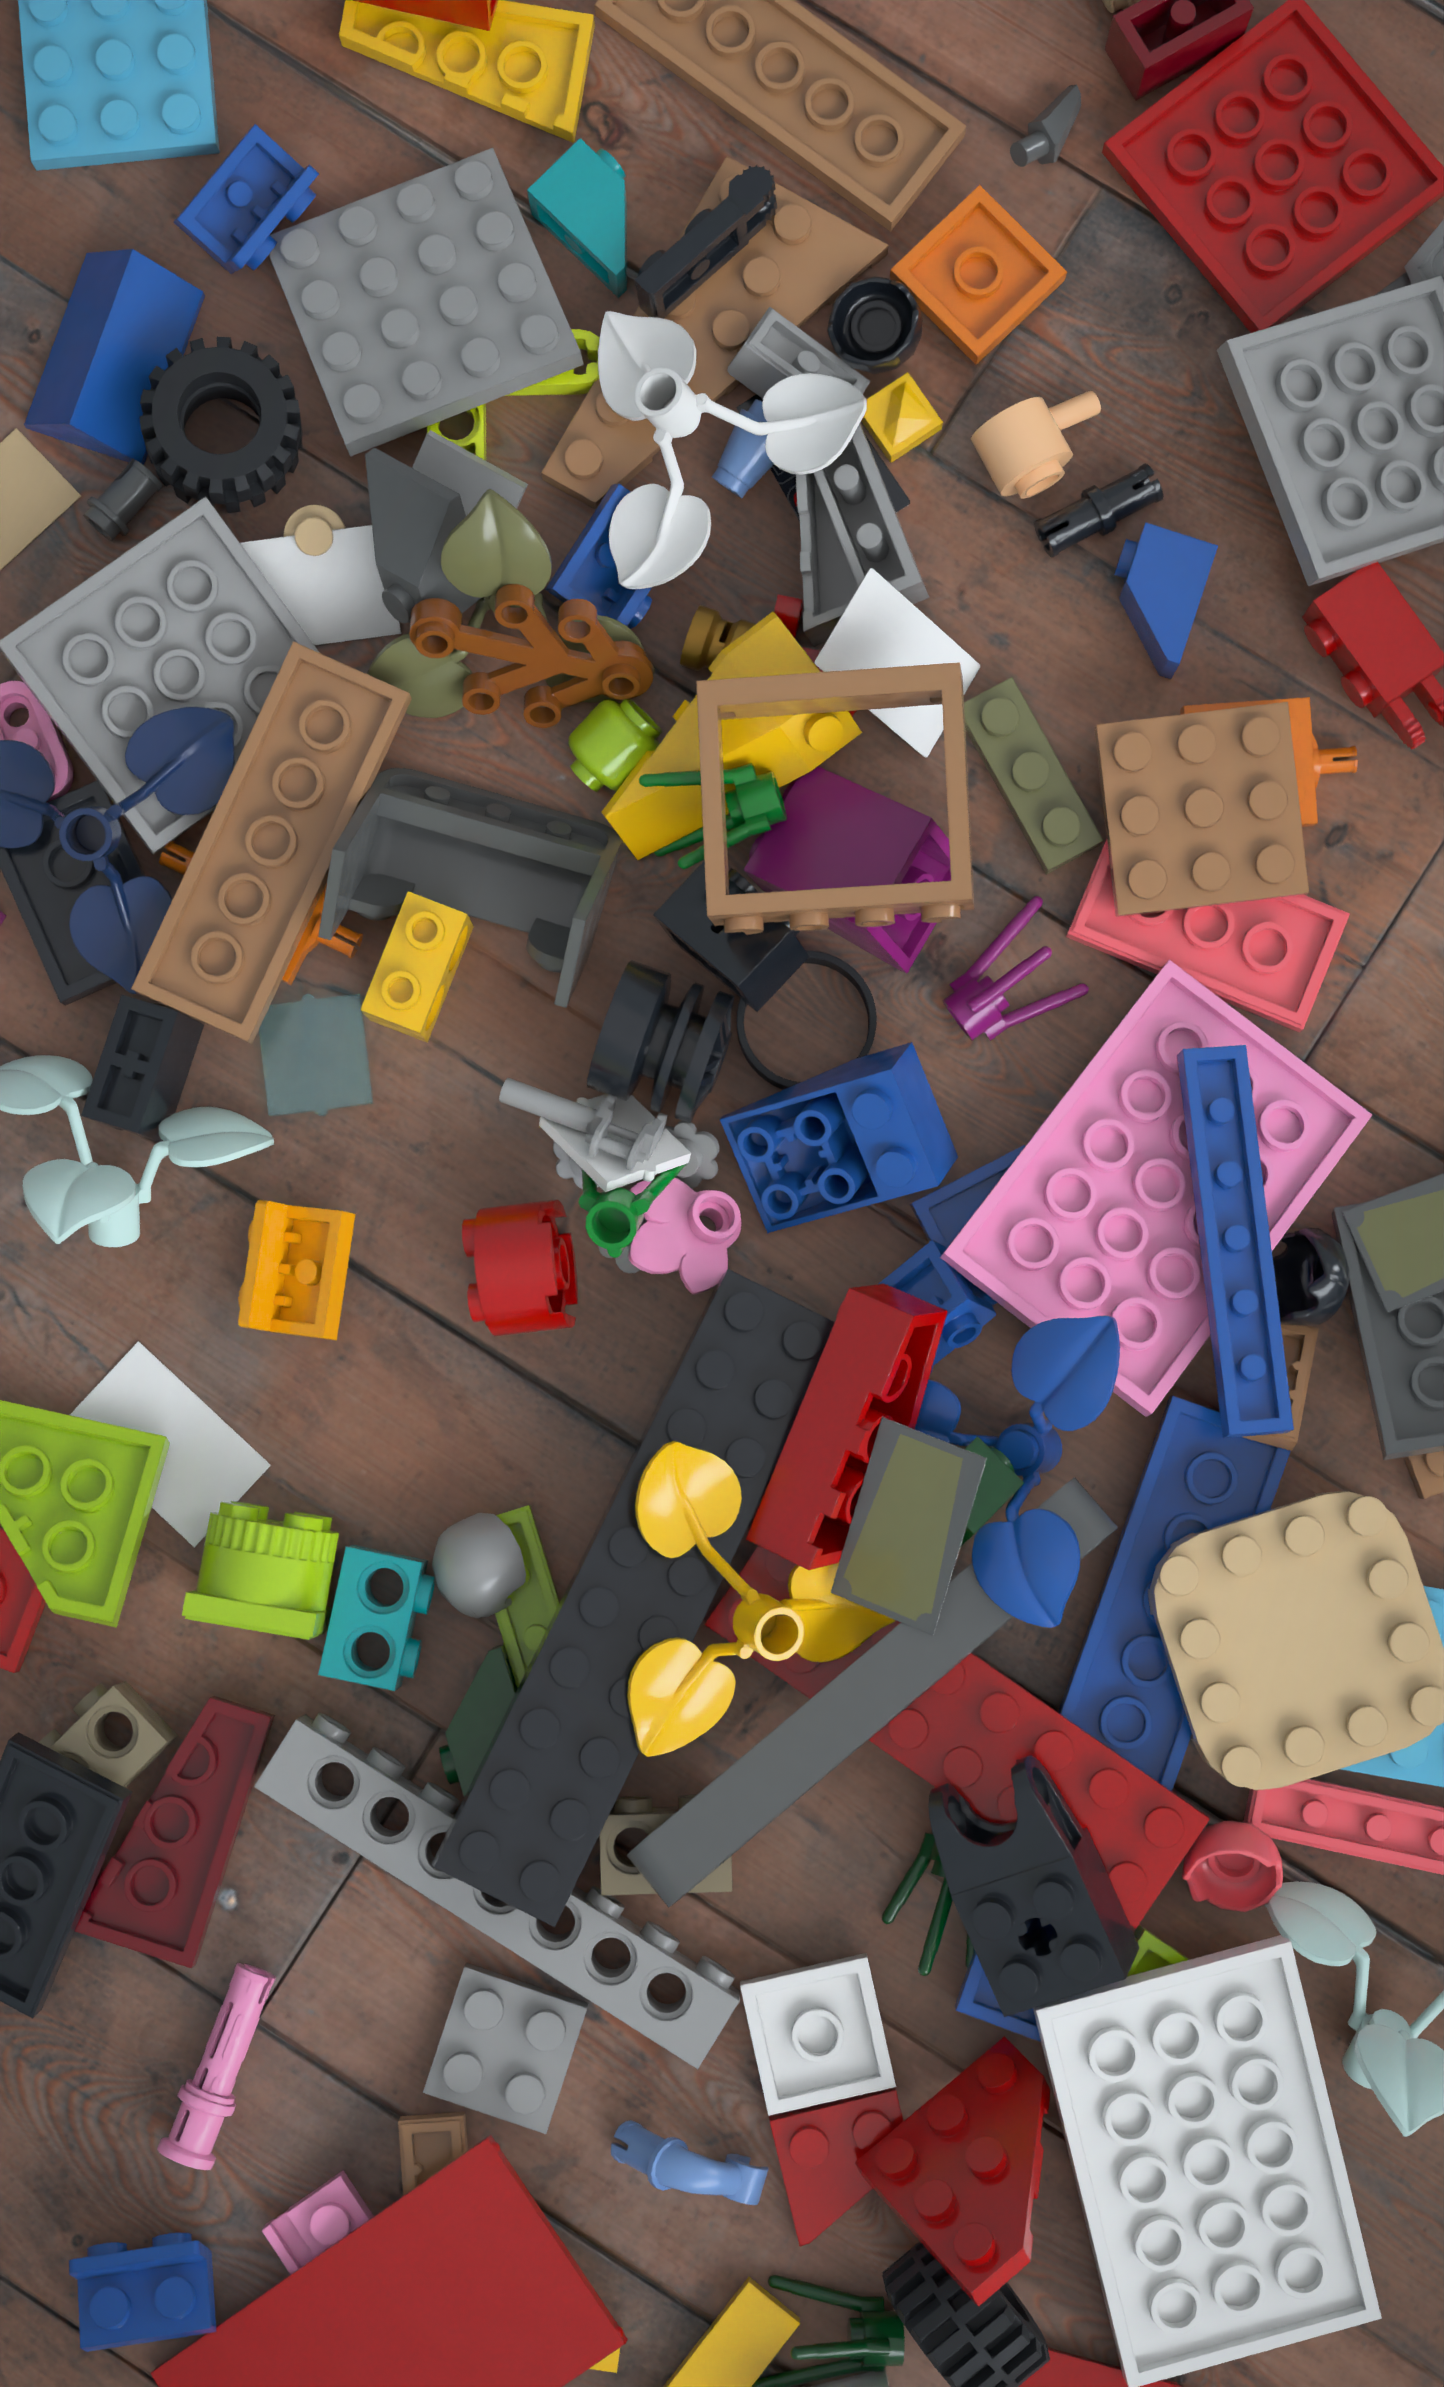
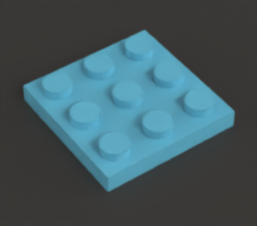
(117, 81)

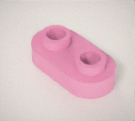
(37, 731)

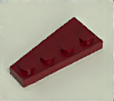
(174, 1859)

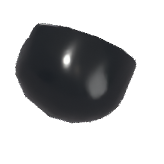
(875, 325)
(1310, 1277)

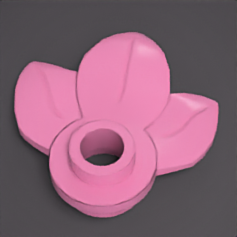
(678, 1239)

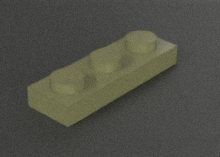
(1029, 776)

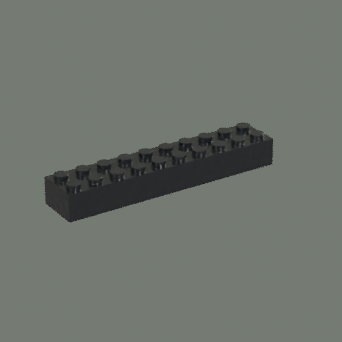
(570, 1721)

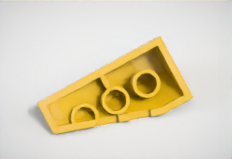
(781, 744)

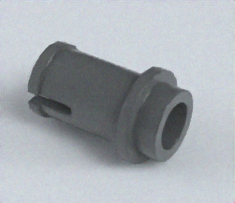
(122, 500)

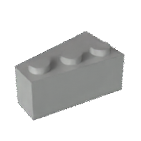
(844, 533)

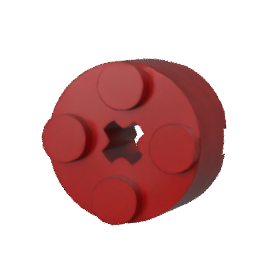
(521, 1268)

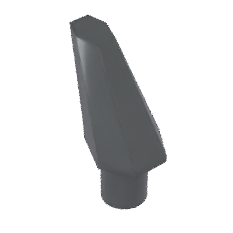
(1048, 130)

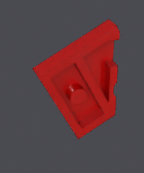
(820, 2151)

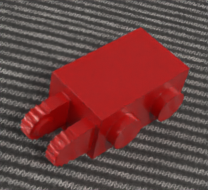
(1378, 649)

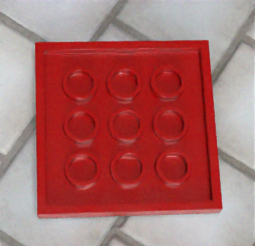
(1277, 166)

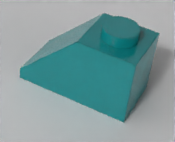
(586, 211)

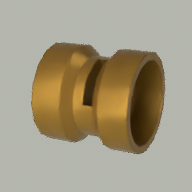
(709, 636)

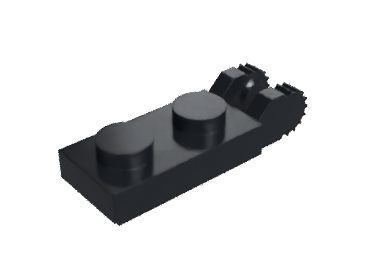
(707, 243)

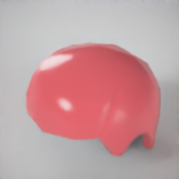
(1233, 1867)

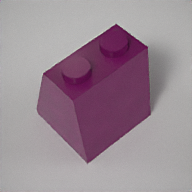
(853, 838)

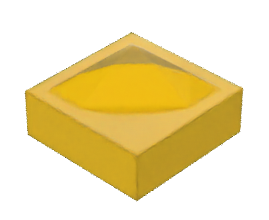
(900, 417)

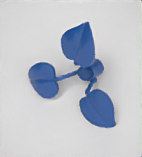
(1070, 1374)

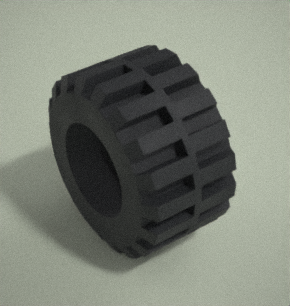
(215, 375)
(964, 2342)

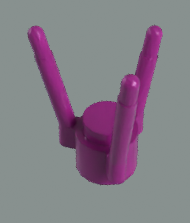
(979, 1004)

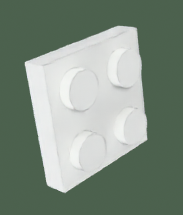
(817, 2034)

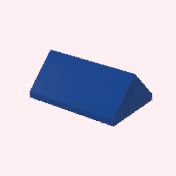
(110, 339)

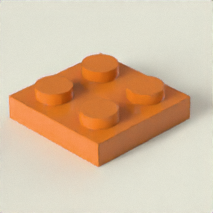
(978, 274)

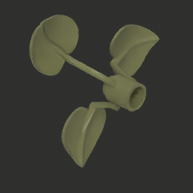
(479, 557)

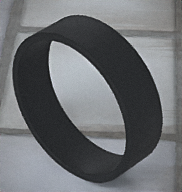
(847, 971)

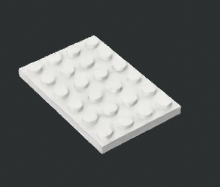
(1207, 2161)

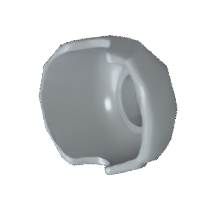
(478, 1565)

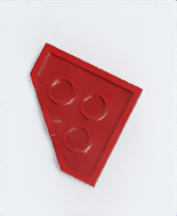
(970, 2169)

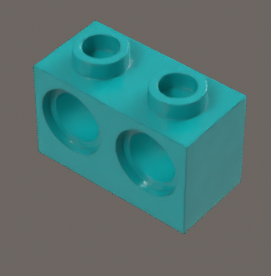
(359, 1612)

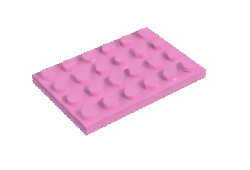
(1103, 1191)

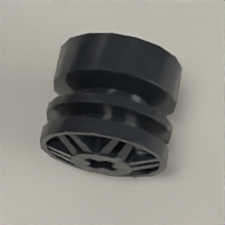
(660, 1041)

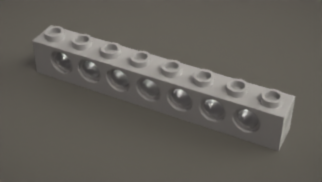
(683, 2027)

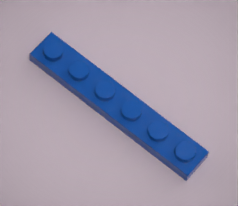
(1234, 1242)

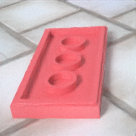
(1248, 953)

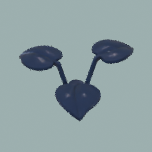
(185, 761)

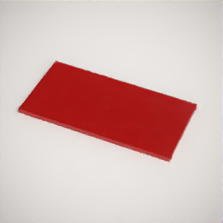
(430, 2292)

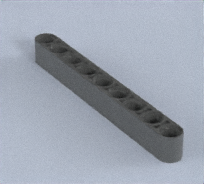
(836, 1722)

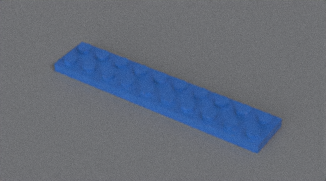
(1122, 1675)

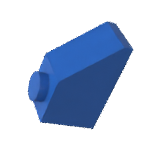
(1163, 590)

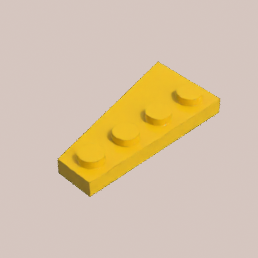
(523, 67)

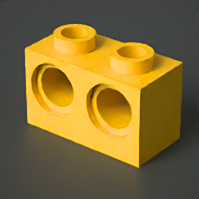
(417, 966)

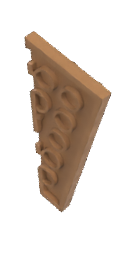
(789, 265)

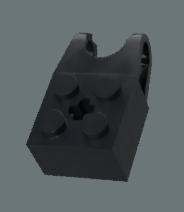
(1020, 1880)

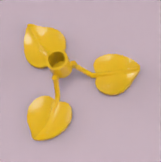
(674, 1686)

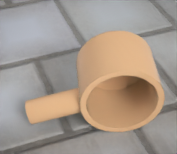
(1026, 444)

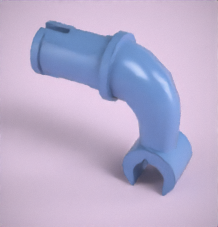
(673, 2166)

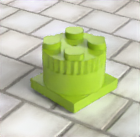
(265, 1572)

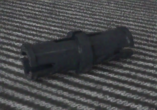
(1098, 510)

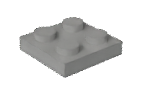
(505, 2048)

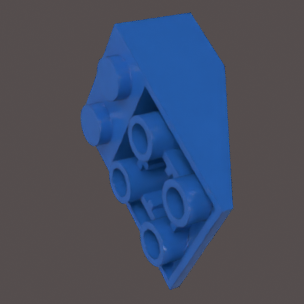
(842, 1140)

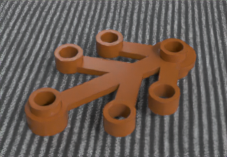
(610, 669)

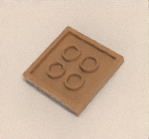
(1201, 809)

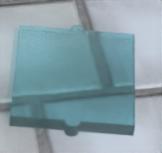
(315, 1056)

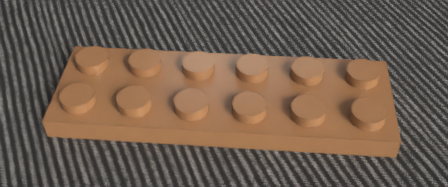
(801, 93)
(271, 842)

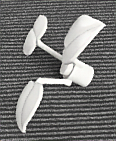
(646, 375)

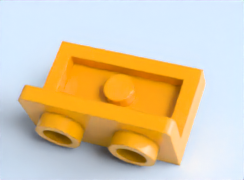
(296, 1270)

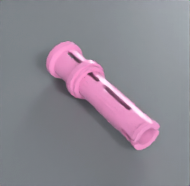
(209, 2095)

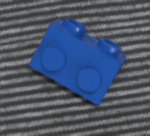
(247, 201)
(592, 573)

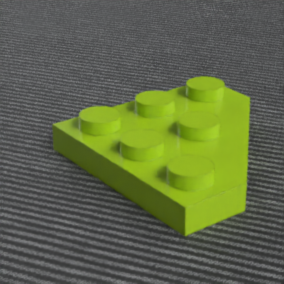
(77, 1505)

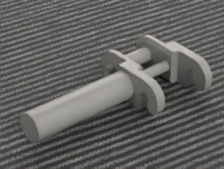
(587, 1120)

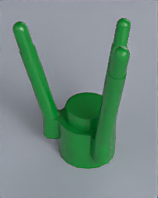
(751, 806)

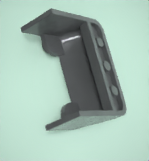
(479, 857)

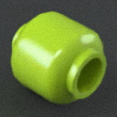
(612, 743)

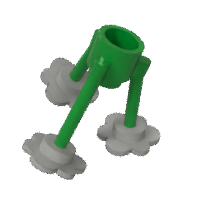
(619, 1212)

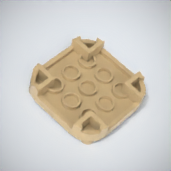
(1300, 1640)

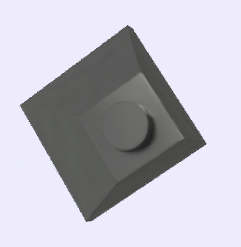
(409, 529)

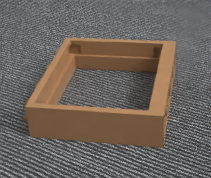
(821, 694)

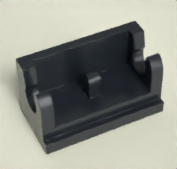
(142, 1067)

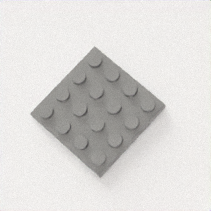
(423, 302)
(1350, 426)
(151, 634)

